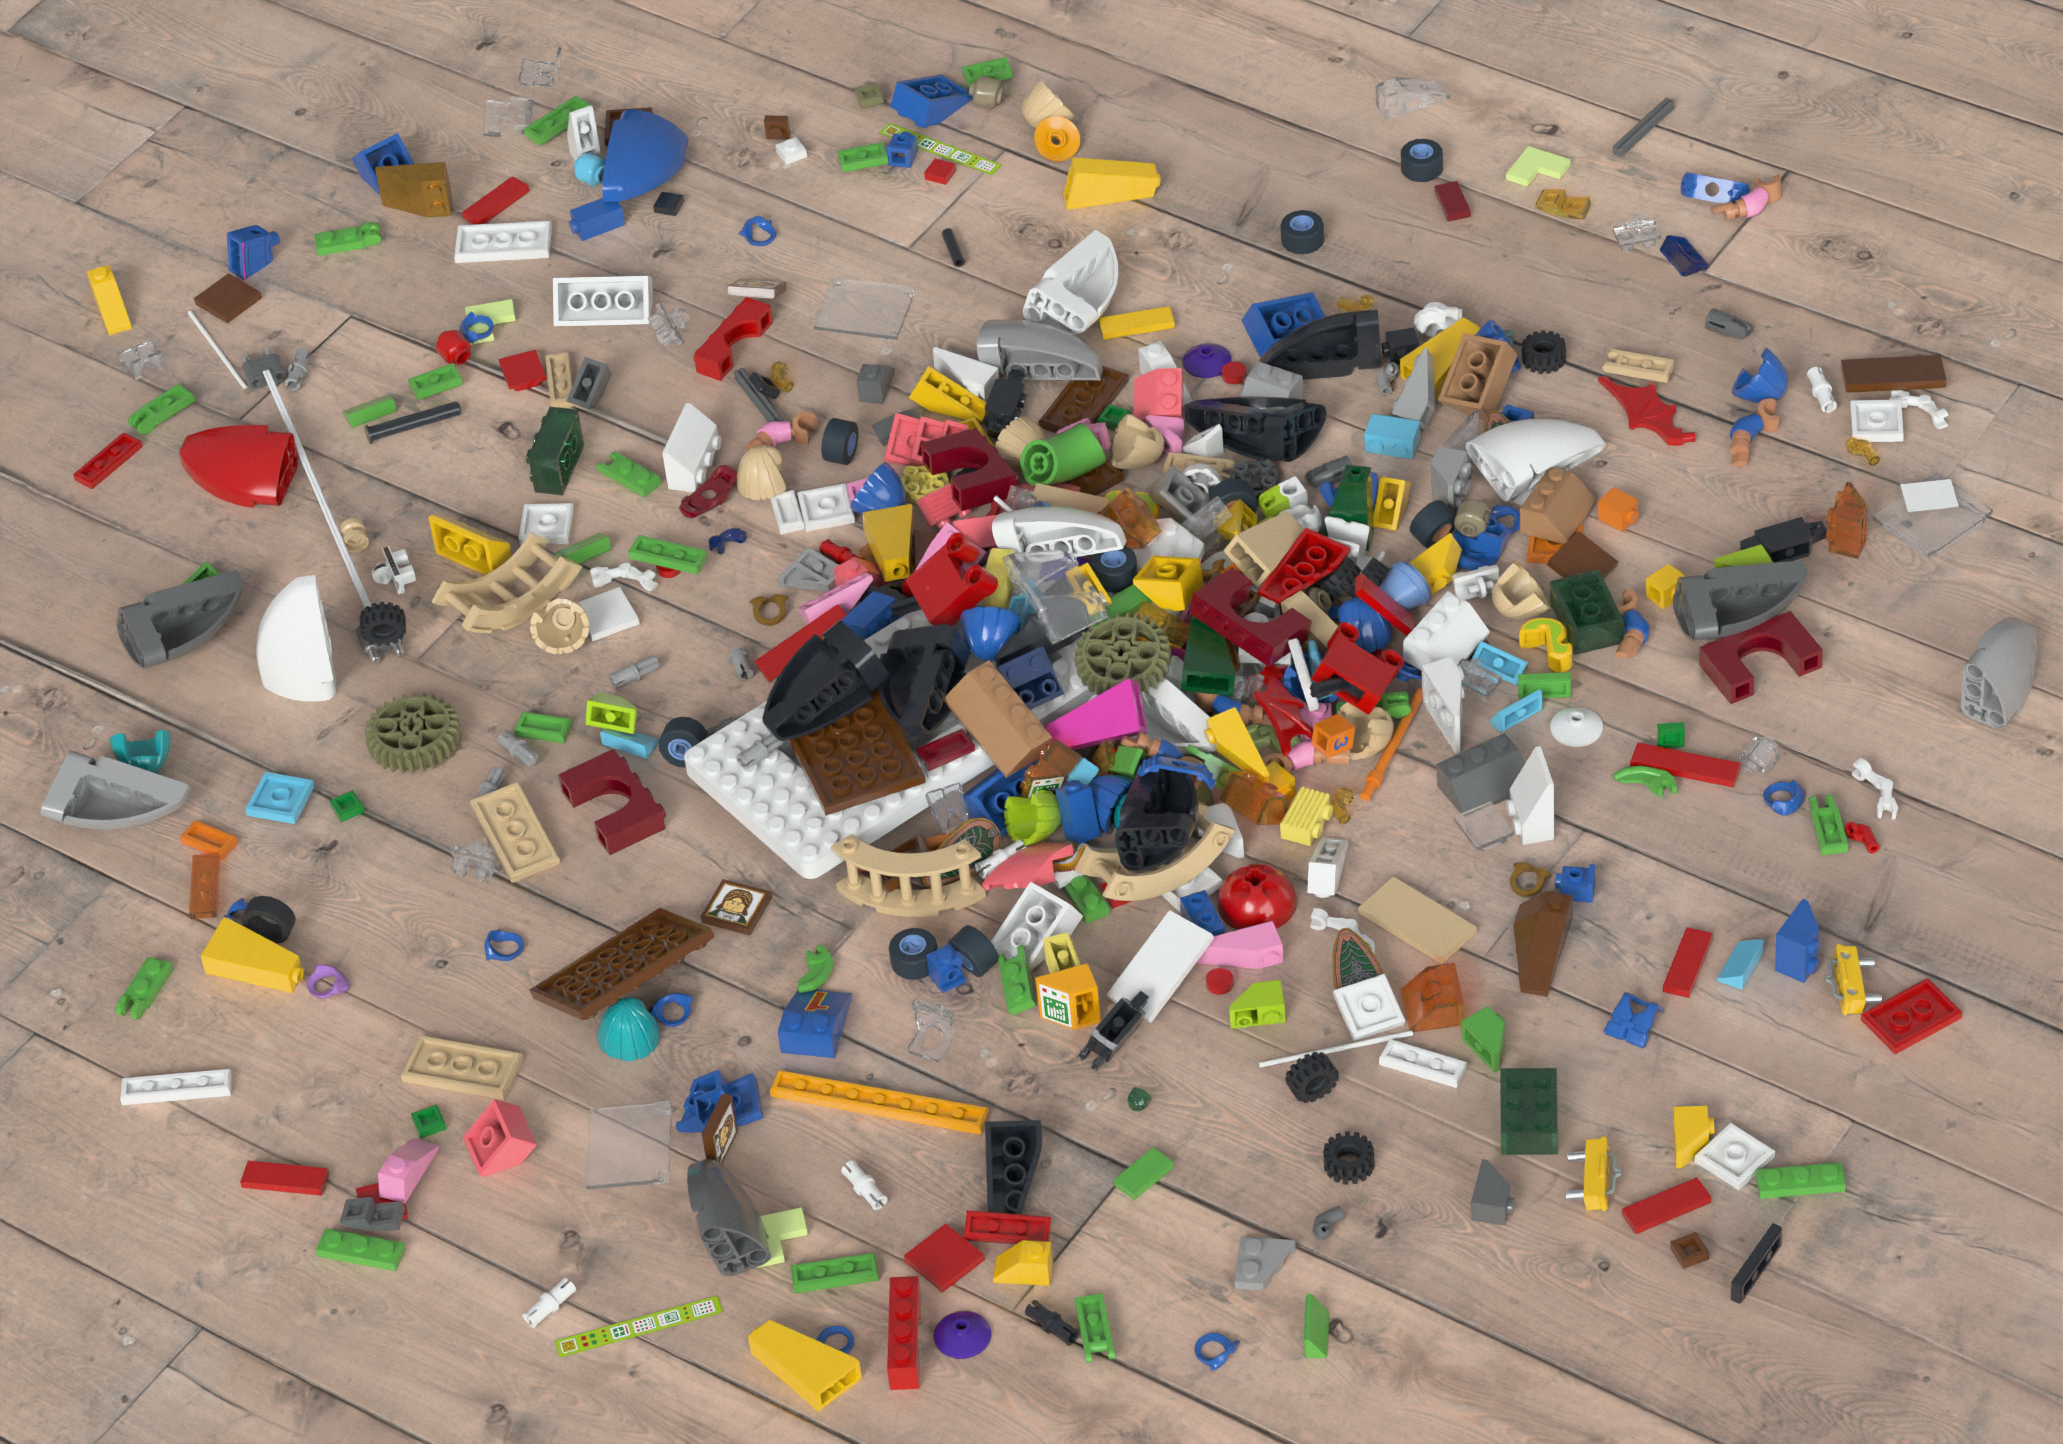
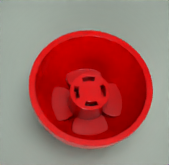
(1256, 896)

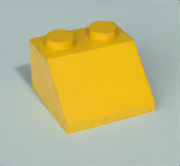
(1170, 581)

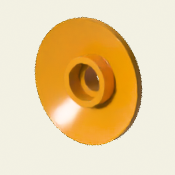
(1063, 131)

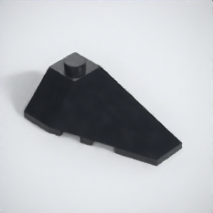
(1030, 637)
(1011, 1161)

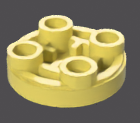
(920, 482)

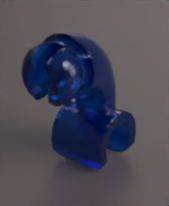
(729, 535)

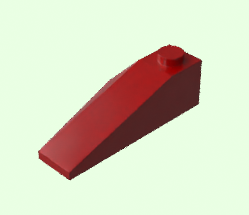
(1303, 564)

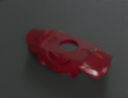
(720, 482)

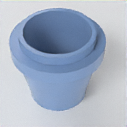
(1406, 586)

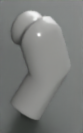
(1385, 377)

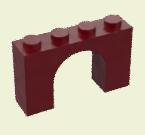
(970, 450)
(1778, 635)
(1264, 640)
(612, 775)

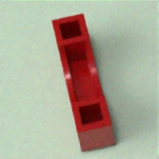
(747, 320)
(903, 1322)

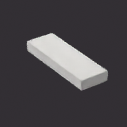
(1423, 1063)

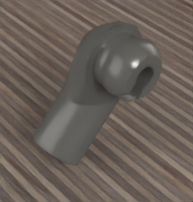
(1324, 1221)

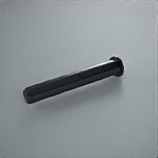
(412, 421)

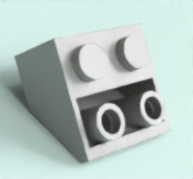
(1450, 477)

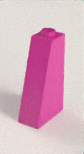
(1102, 718)

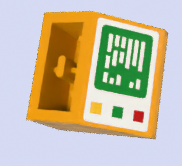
(1069, 997)

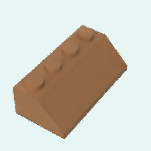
(997, 719)

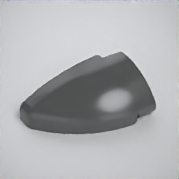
(1735, 598)
(177, 618)
(726, 1218)

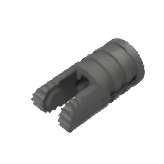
(1727, 324)
(1328, 472)

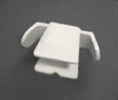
(1354, 536)

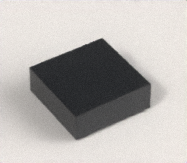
(668, 203)
(764, 385)

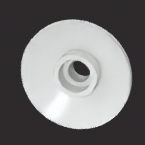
(1576, 726)

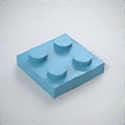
(279, 798)

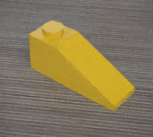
(108, 299)
(946, 397)
(1242, 519)
(1234, 742)

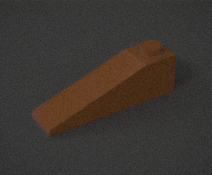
(1540, 938)

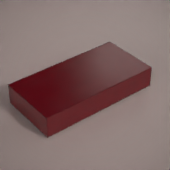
(1452, 201)
(945, 749)

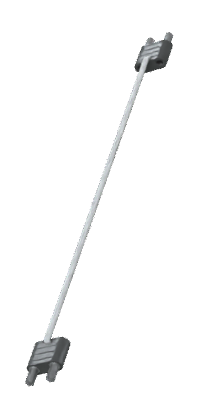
(267, 372)

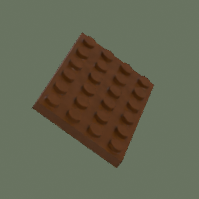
(857, 758)
(622, 964)

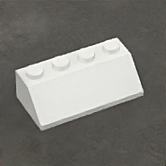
(602, 300)

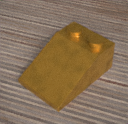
(416, 188)

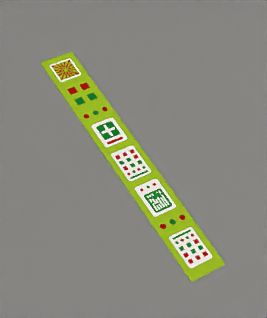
(946, 151)
(638, 1326)

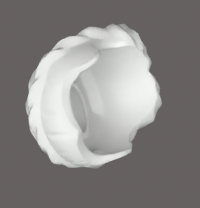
(1436, 317)
(1307, 517)

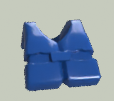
(1632, 1026)

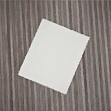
(1929, 495)

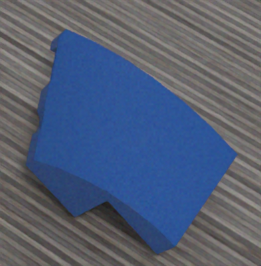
(1484, 548)
(705, 1094)

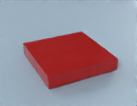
(943, 1258)

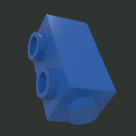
(596, 218)
(1077, 812)
(1200, 911)

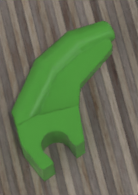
(1654, 778)
(820, 968)

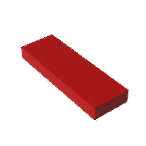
(495, 201)
(107, 460)
(1384, 605)
(1687, 962)
(284, 1178)
(1666, 1205)
(1006, 1227)

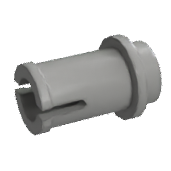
(739, 659)

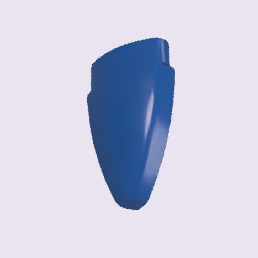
(641, 155)

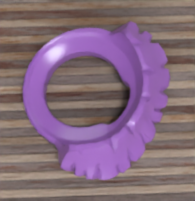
(340, 985)

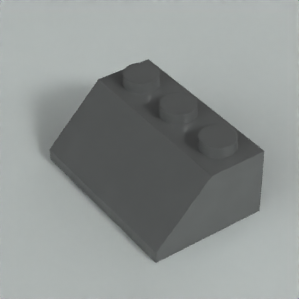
(1480, 773)

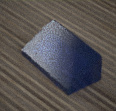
(1683, 255)

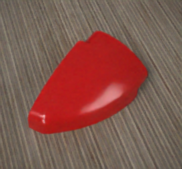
(242, 463)

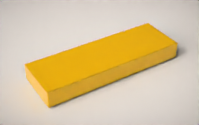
(1136, 322)

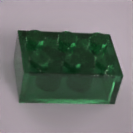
(555, 450)
(1587, 611)
(1528, 1111)

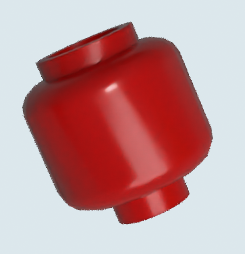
(453, 347)

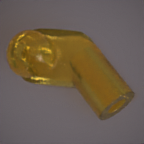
(1349, 305)
(777, 376)
(1864, 449)
(1339, 801)

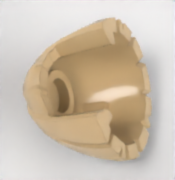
(1043, 104)
(1015, 438)
(1135, 444)
(759, 473)
(1519, 594)
(560, 626)
(1371, 730)

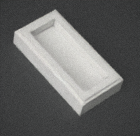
(787, 512)

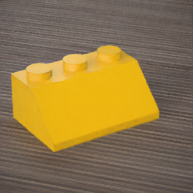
(468, 545)

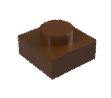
(777, 127)
(1689, 1250)

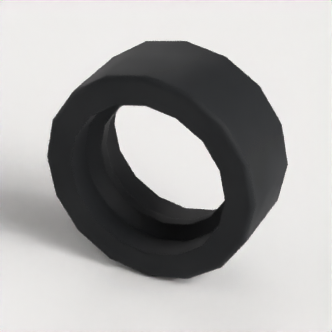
(274, 910)

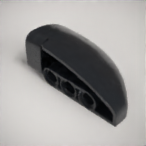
(1329, 346)
(1258, 431)
(922, 671)
(822, 683)
(1158, 817)

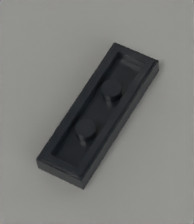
(1756, 1263)

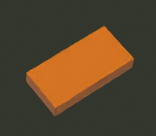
(209, 839)

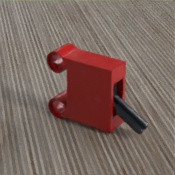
(944, 586)
(1353, 671)

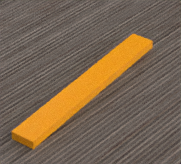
(879, 1102)

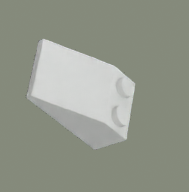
(1443, 698)
(1533, 801)
(1033, 919)

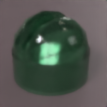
(1138, 1099)

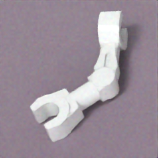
(1925, 403)
(603, 576)
(1885, 785)
(1321, 919)

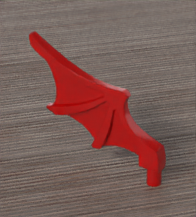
(1648, 411)
(1282, 708)

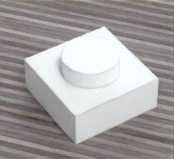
(791, 150)

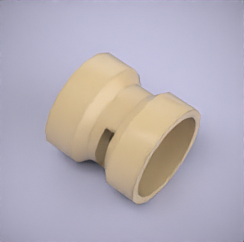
(354, 535)

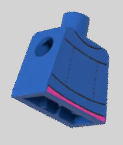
(250, 250)

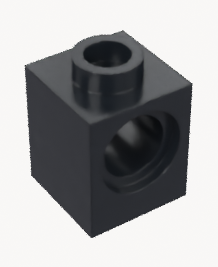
(1399, 344)

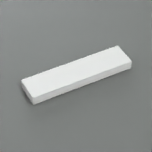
(176, 1086)

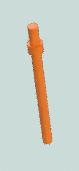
(1375, 776)

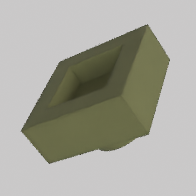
(869, 95)

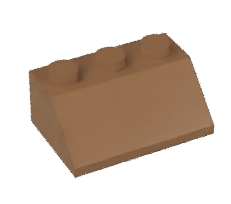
(1478, 375)
(1556, 506)

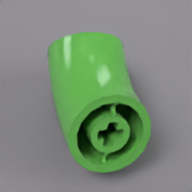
(1061, 456)

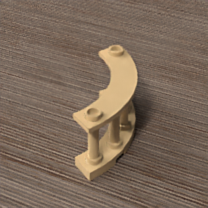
(483, 616)
(1133, 886)
(906, 901)

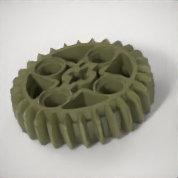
(1122, 654)
(413, 733)

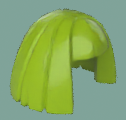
(1032, 818)

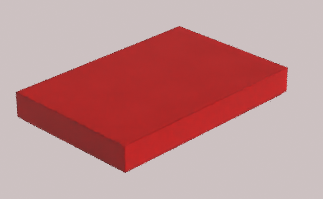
(1911, 1016)

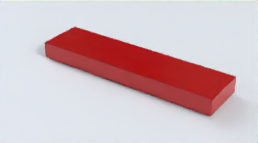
(775, 660)
(1687, 764)

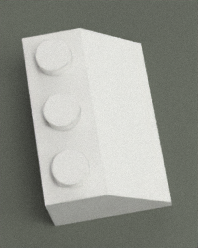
(690, 450)
(1446, 631)

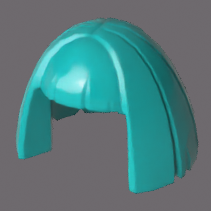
(142, 754)
(628, 1030)

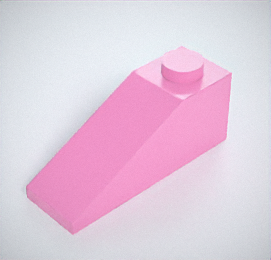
(845, 595)
(1245, 948)
(405, 1169)

